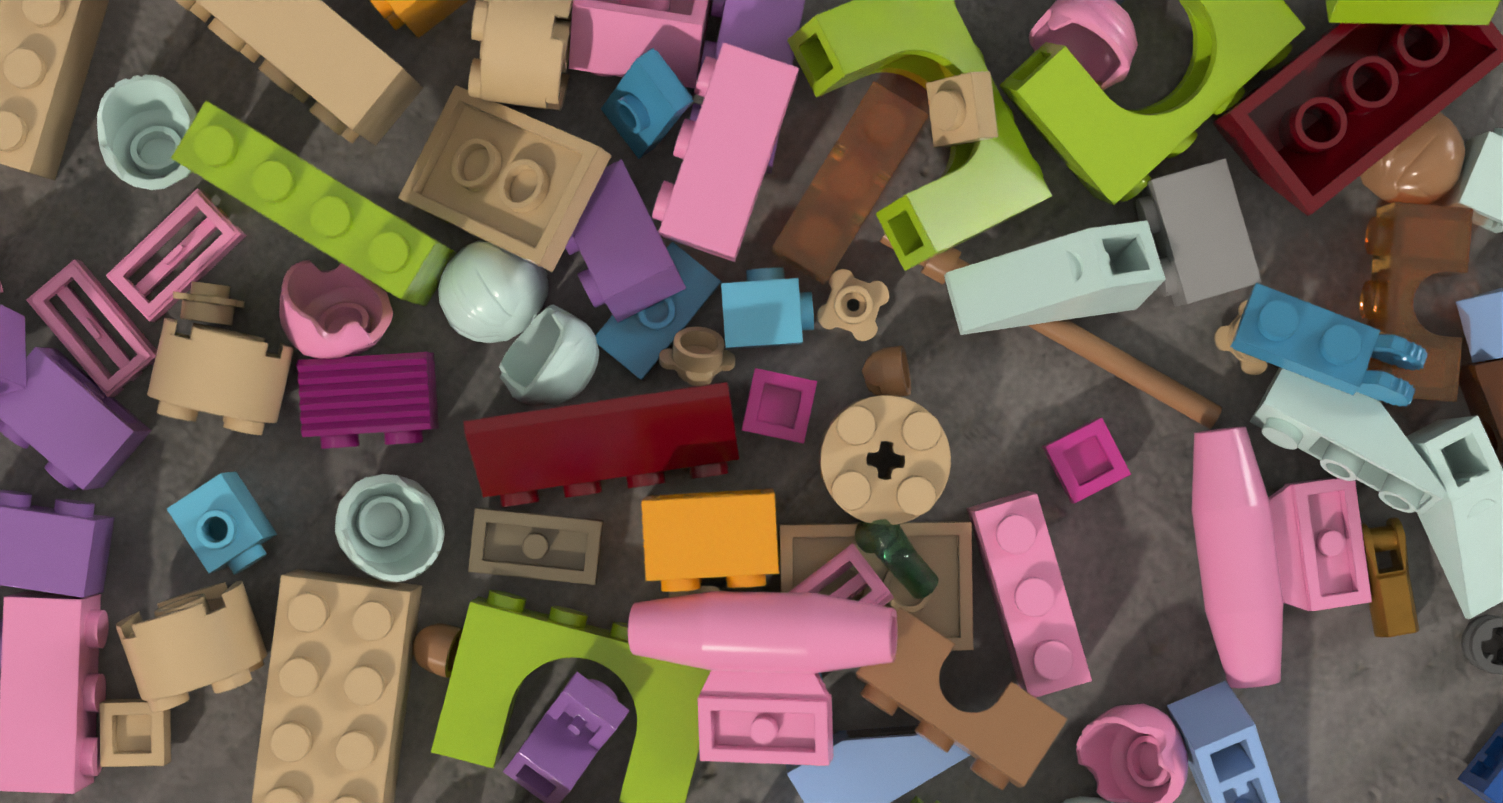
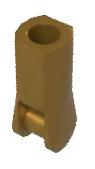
(1390, 588)

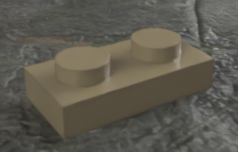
(535, 545)

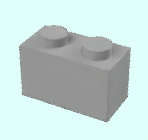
(1198, 233)

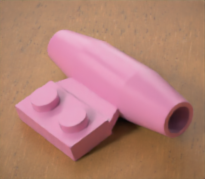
(1268, 551)
(764, 665)

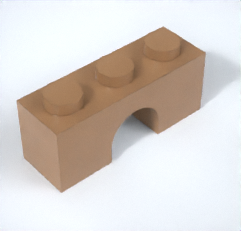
(1003, 740)

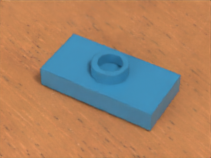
(646, 103)
(644, 335)

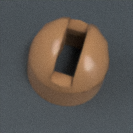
(888, 372)
(437, 648)

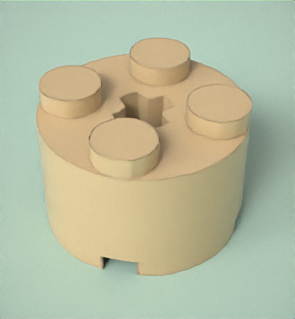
(521, 52)
(219, 375)
(907, 488)
(192, 644)

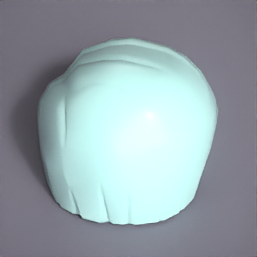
(141, 128)
(491, 292)
(550, 359)
(389, 527)

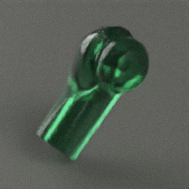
(898, 555)

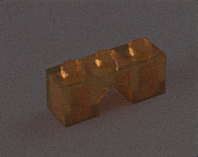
(849, 183)
(1407, 248)

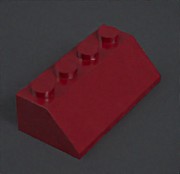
(1353, 102)
(604, 441)

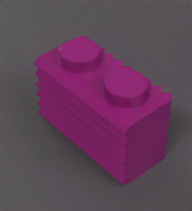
(368, 396)

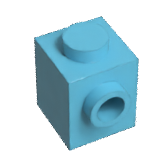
(765, 310)
(223, 524)

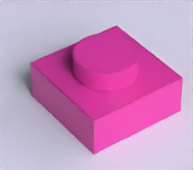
(779, 405)
(1086, 460)

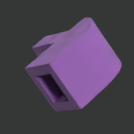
(566, 739)

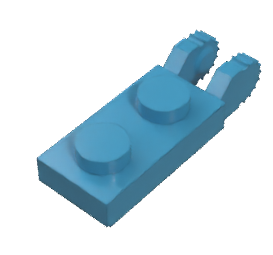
(1325, 346)

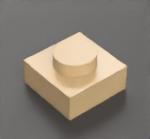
(962, 109)
(133, 734)

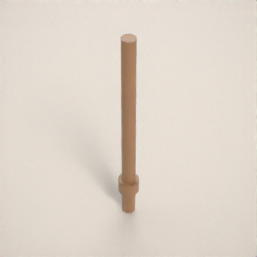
(1099, 352)

